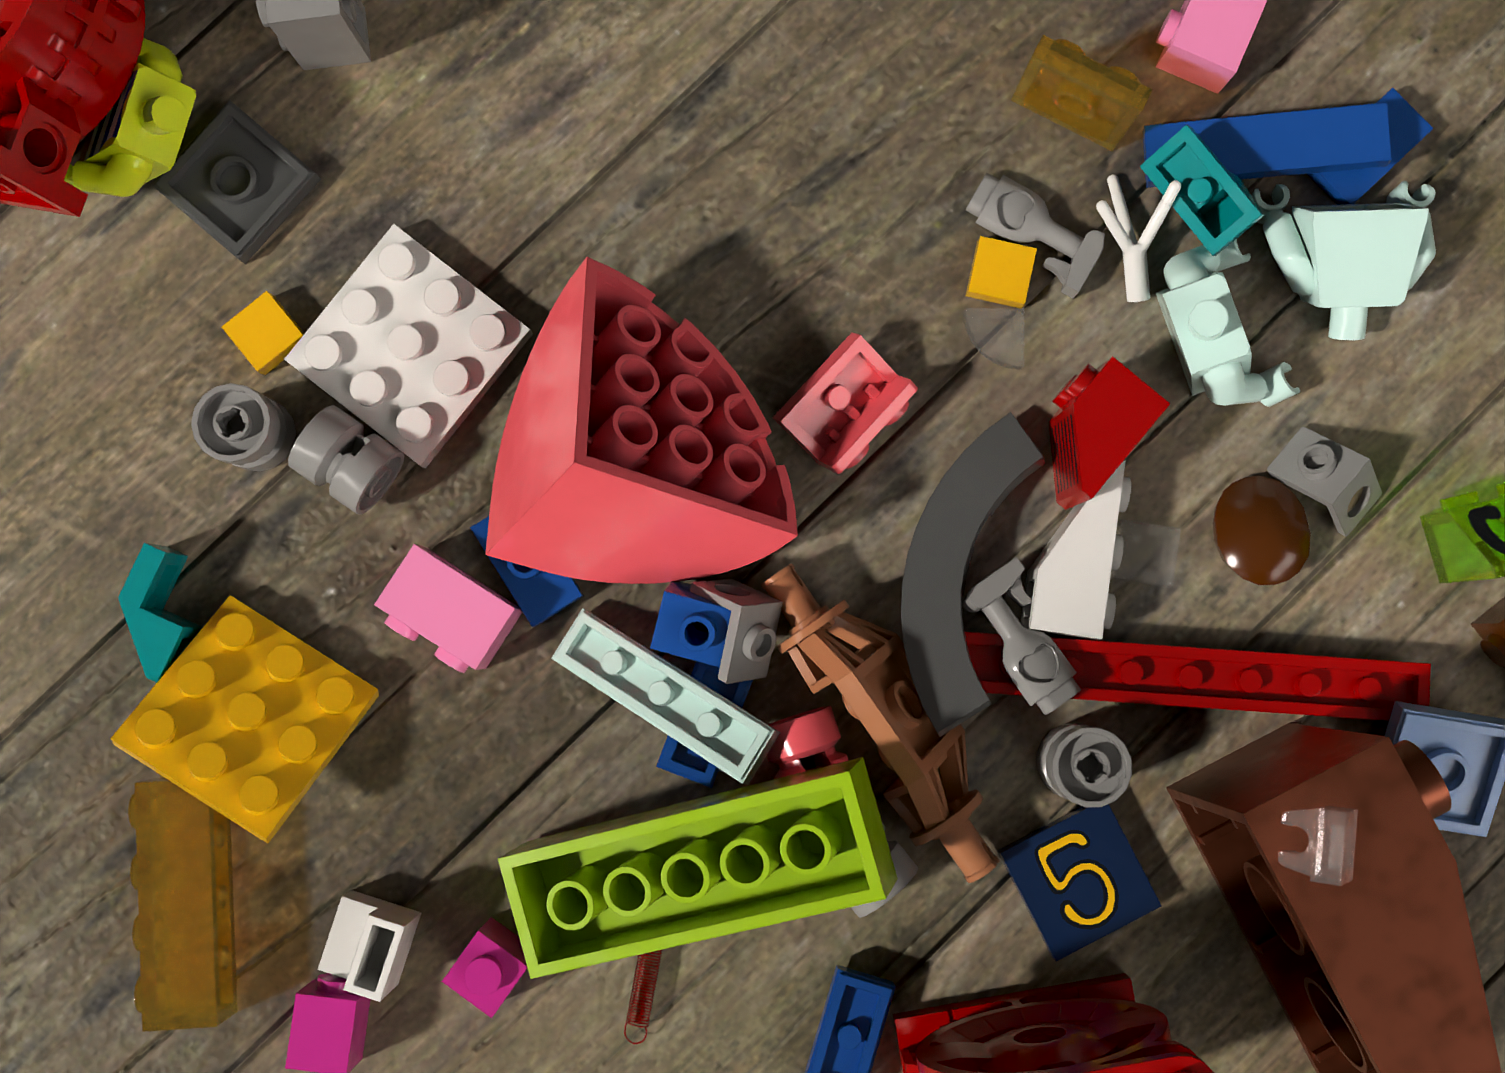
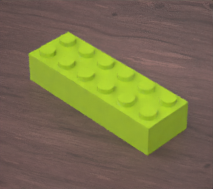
(699, 869)

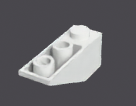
(1075, 567)

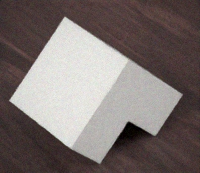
(369, 944)

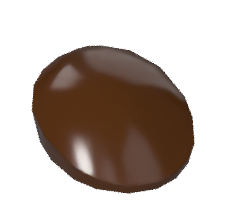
(1261, 530)

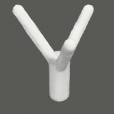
(1122, 230)

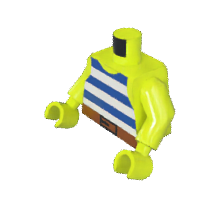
(140, 131)

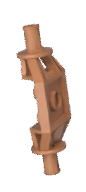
(884, 698)

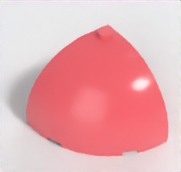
(633, 448)

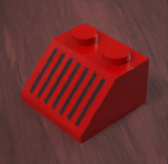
(1097, 427)

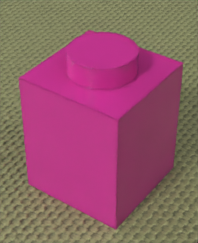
(488, 967)
(327, 1027)

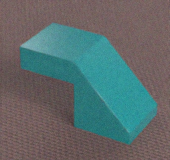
(155, 631)

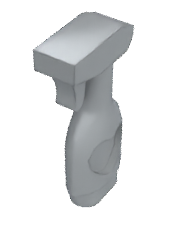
(1023, 217)
(1028, 654)

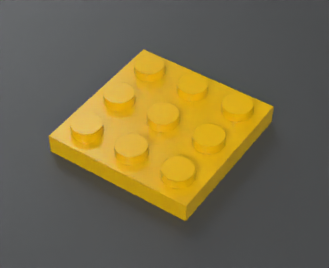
(246, 718)

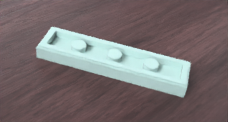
(666, 696)

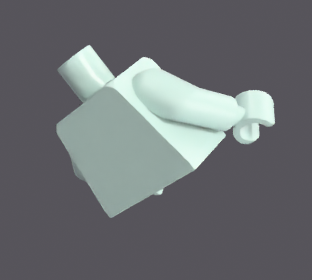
(1351, 252)
(1211, 333)

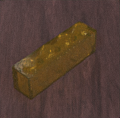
(183, 909)

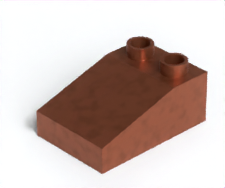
(1367, 968)

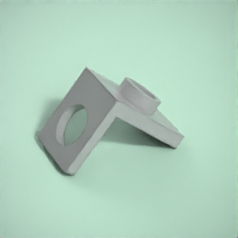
(1328, 475)
(750, 628)

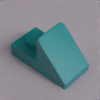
(1210, 196)

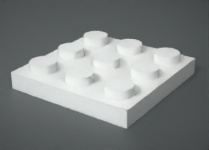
(409, 346)

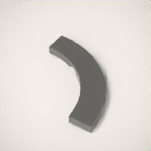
(939, 568)

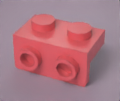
(845, 405)

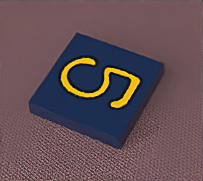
(1079, 879)

